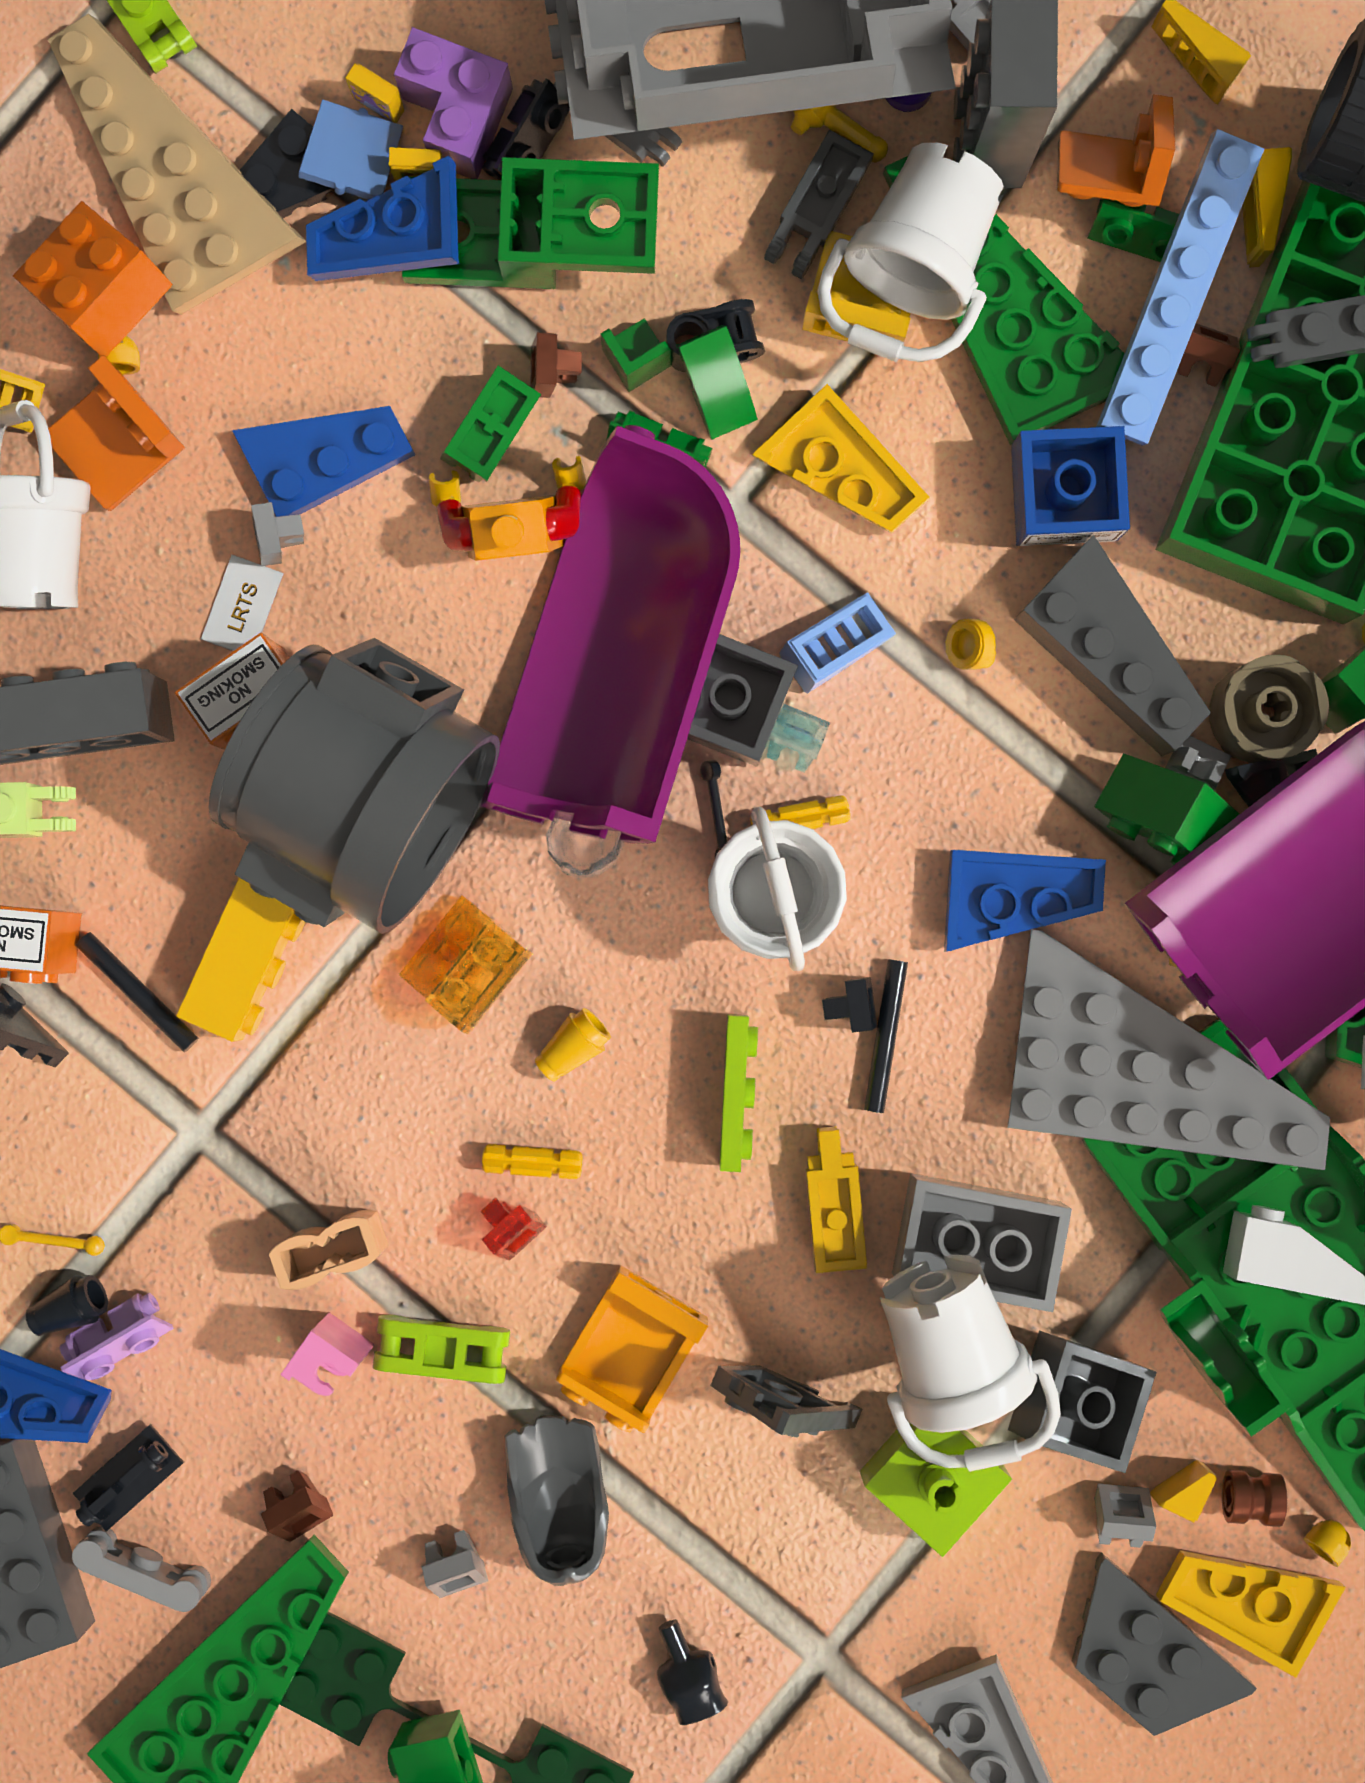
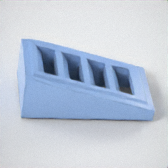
(807, 673)

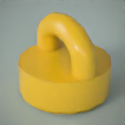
(970, 644)

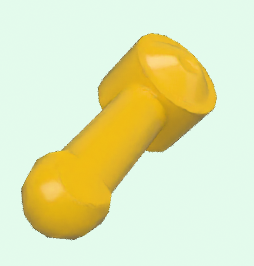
(842, 125)

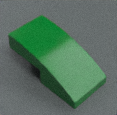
(717, 381)

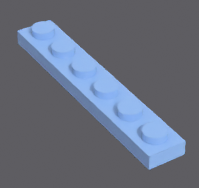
(1181, 285)

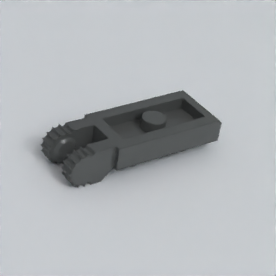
(820, 198)

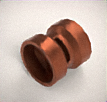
(1254, 1498)

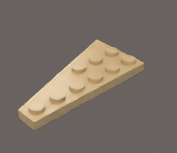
(178, 188)

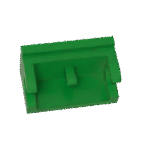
(490, 425)

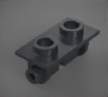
(537, 122)
(126, 1479)

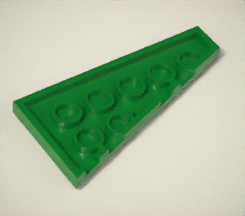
(1032, 338)
(223, 1695)

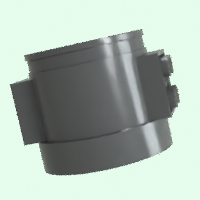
(351, 783)

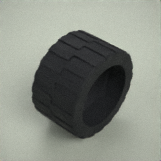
(1335, 136)

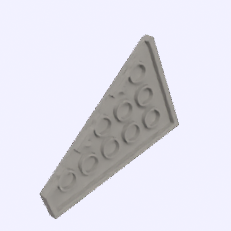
(1128, 1072)

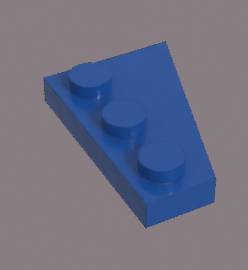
(391, 232)
(322, 456)
(1013, 893)
(47, 1402)

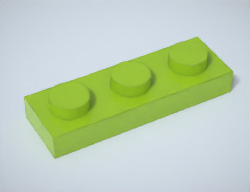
(737, 1093)

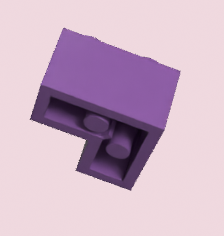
(461, 89)

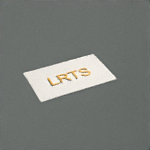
(241, 603)

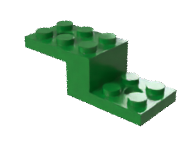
(542, 224)

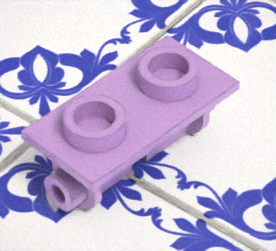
(94, 1350)

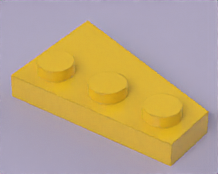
(843, 461)
(1253, 1605)

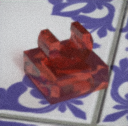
(511, 1229)

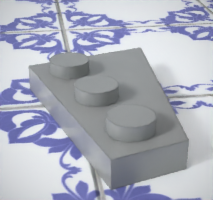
(980, 1723)

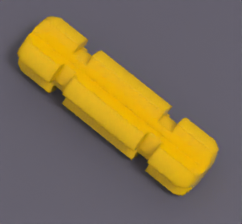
(814, 814)
(532, 1161)

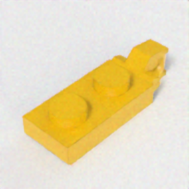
(835, 1206)

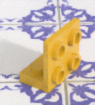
(852, 303)

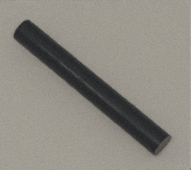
(137, 991)
(886, 1036)

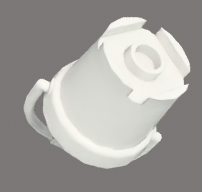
(920, 250)
(39, 525)
(777, 889)
(959, 1362)

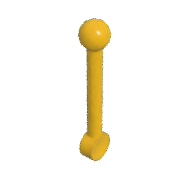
(12, 1234)

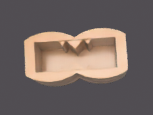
(317, 1251)

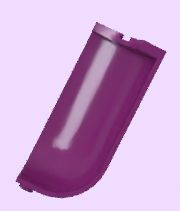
(621, 645)
(1274, 911)

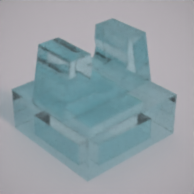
(797, 732)

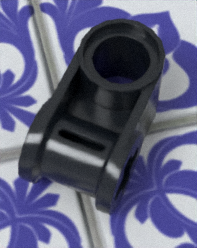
(731, 314)

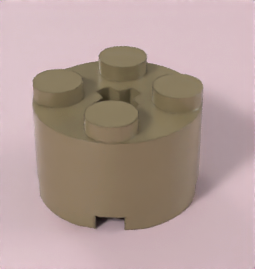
(1276, 682)

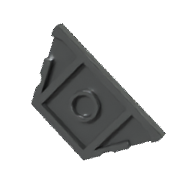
(781, 1402)
(1149, 1656)

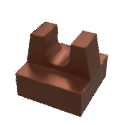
(1212, 347)
(552, 364)
(296, 1513)

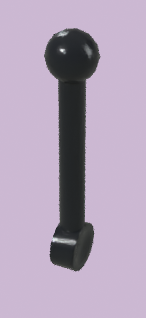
(710, 772)

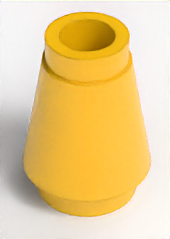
(573, 1044)

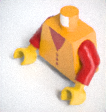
(511, 525)

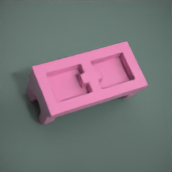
(331, 1346)

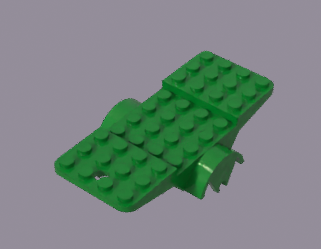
(1255, 1343)

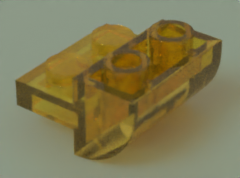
(465, 965)

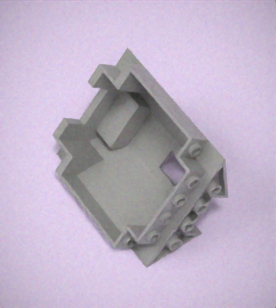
(793, 49)

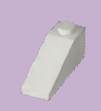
(1286, 1257)

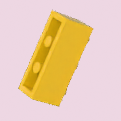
(240, 964)

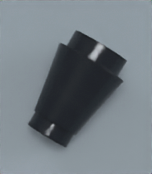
(69, 1306)

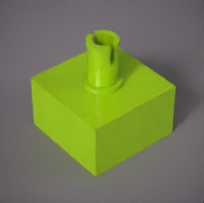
(929, 1497)

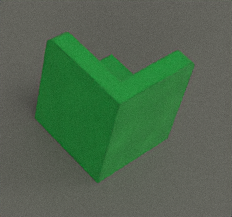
(636, 354)

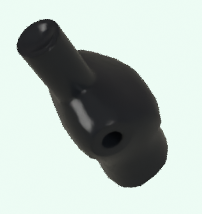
(689, 1678)

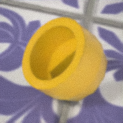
(125, 357)
(1329, 1541)

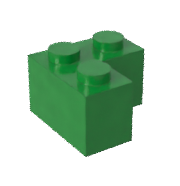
(1162, 806)
(433, 1751)

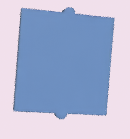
(350, 150)

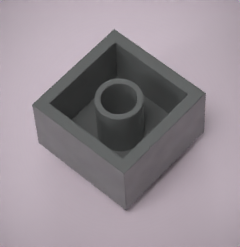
(740, 700)
(1098, 1400)

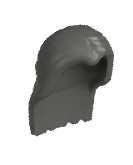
(557, 1498)

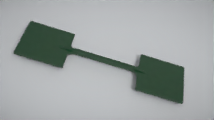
(349, 1681)

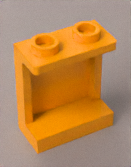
(630, 1350)

